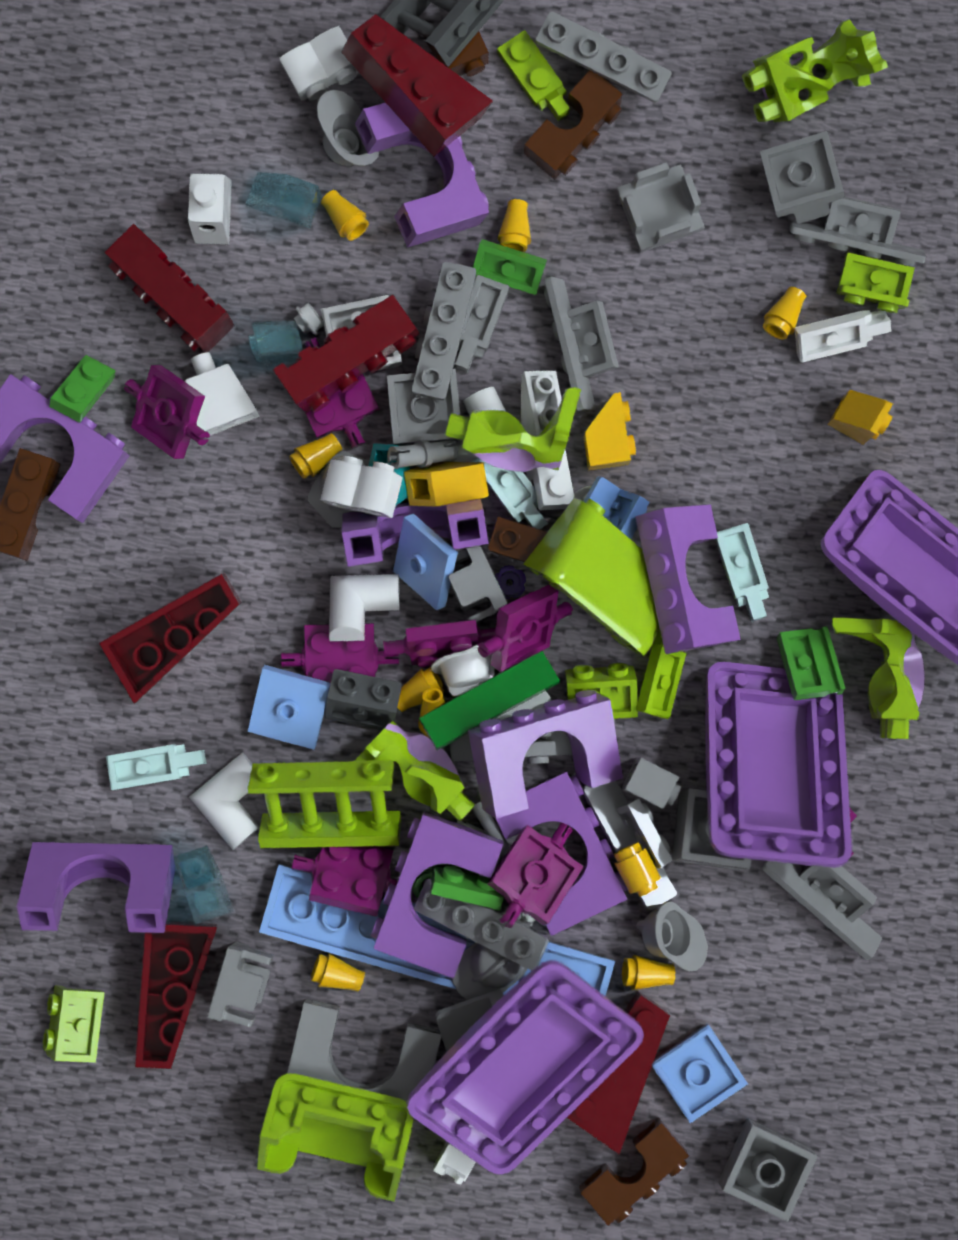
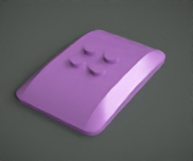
(900, 558)
(775, 769)
(524, 1067)

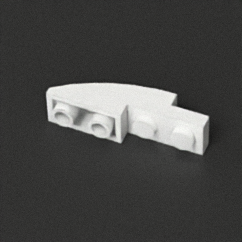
(538, 405)

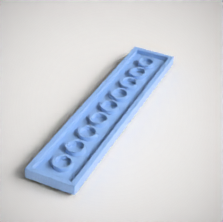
(348, 933)

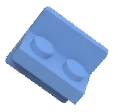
(619, 505)

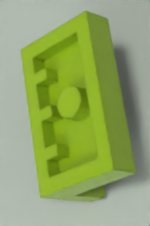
(614, 682)
(73, 1024)

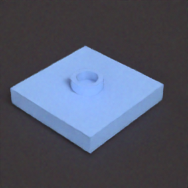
(424, 561)
(289, 707)
(698, 1073)

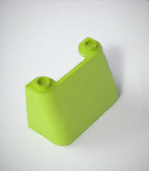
(599, 573)
(336, 1125)

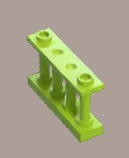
(325, 828)

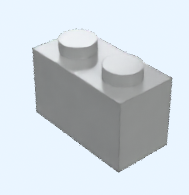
(651, 783)

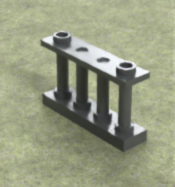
(453, 32)

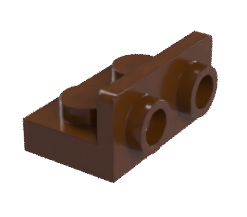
(514, 539)

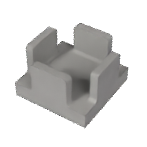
(803, 177)
(661, 206)
(419, 416)
(476, 584)
(240, 984)

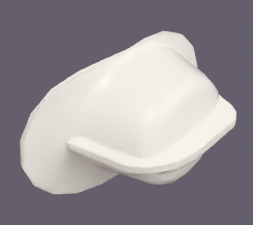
(464, 670)

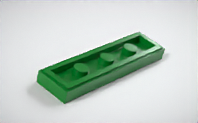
(489, 700)

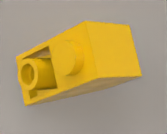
(861, 416)
(607, 436)
(446, 483)

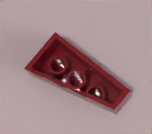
(348, 355)
(162, 639)

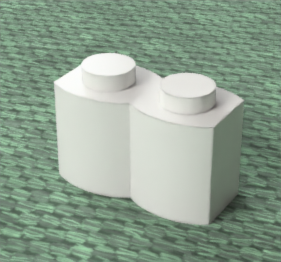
(318, 64)
(362, 487)

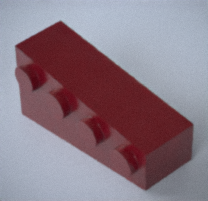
(414, 84)
(169, 290)
(168, 988)
(612, 1104)

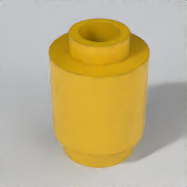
(637, 869)

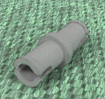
(422, 453)

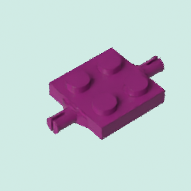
(344, 410)
(167, 411)
(524, 627)
(435, 641)
(323, 656)
(535, 875)
(349, 877)

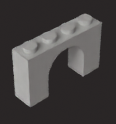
(314, 1056)

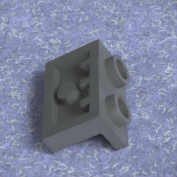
(362, 699)

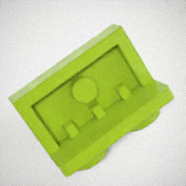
(875, 282)

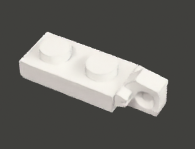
(839, 334)

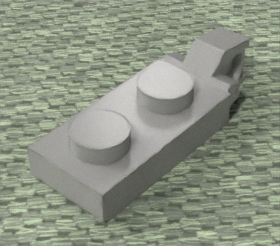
(480, 321)

